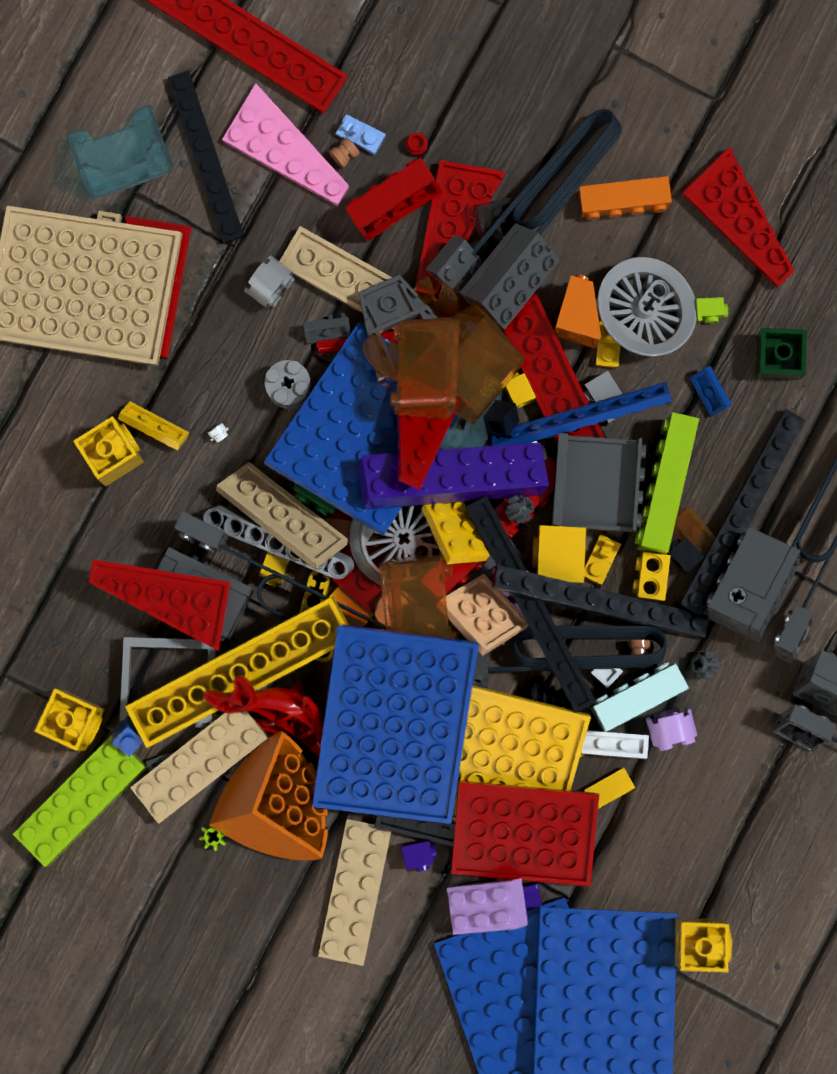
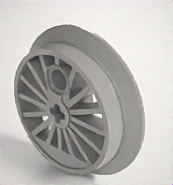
(668, 285)
(360, 535)

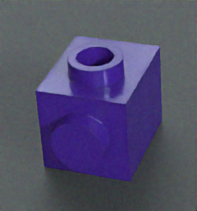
(419, 855)

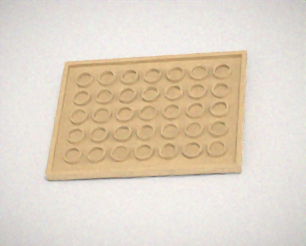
(85, 284)

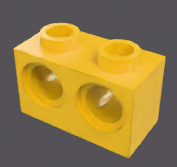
(658, 578)

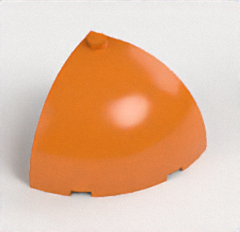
(272, 801)

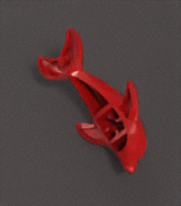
(286, 708)

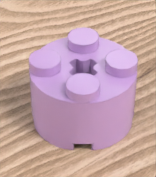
(672, 728)

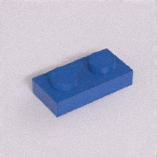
(710, 391)

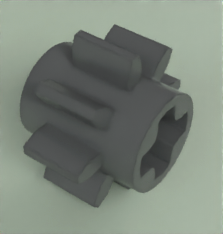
(519, 508)
(705, 664)

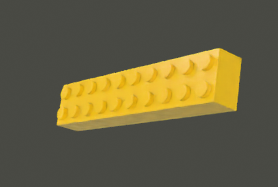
(258, 660)

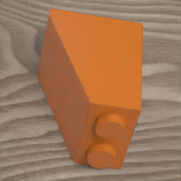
(579, 314)

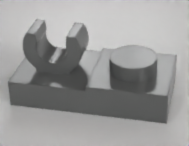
(327, 329)

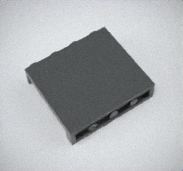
(598, 483)

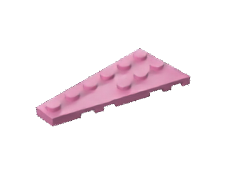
(274, 141)

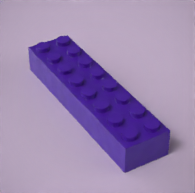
(456, 476)

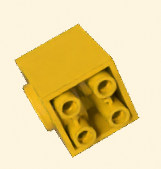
(109, 450)
(560, 553)
(70, 720)
(702, 944)

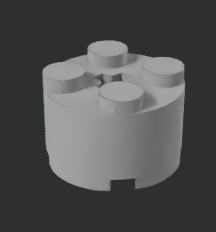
(269, 282)
(278, 392)

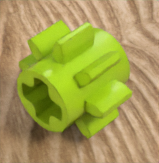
(206, 837)

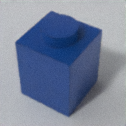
(126, 736)

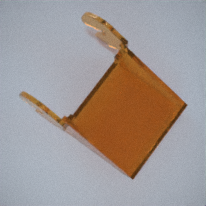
(484, 352)

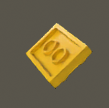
(455, 532)

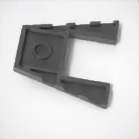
(387, 305)

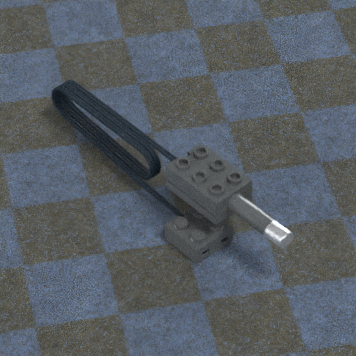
(583, 662)

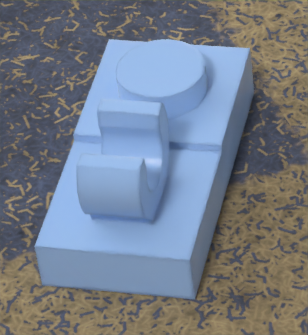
(361, 134)

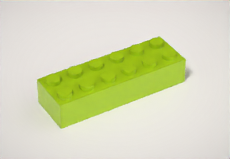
(667, 484)
(79, 802)

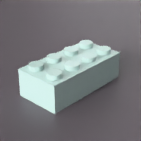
(638, 698)

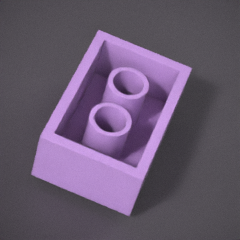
(487, 906)

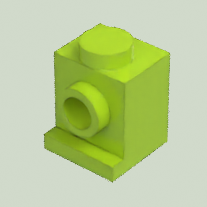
(711, 310)

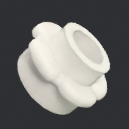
(218, 432)

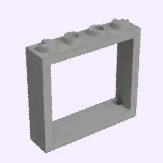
(160, 643)

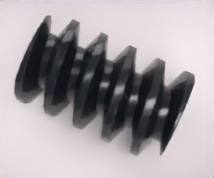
(549, 697)

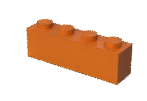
(624, 197)

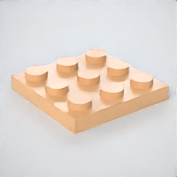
(484, 614)

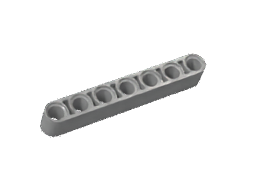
(267, 541)

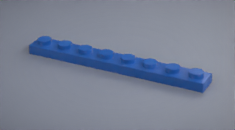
(586, 415)

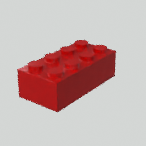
(393, 199)

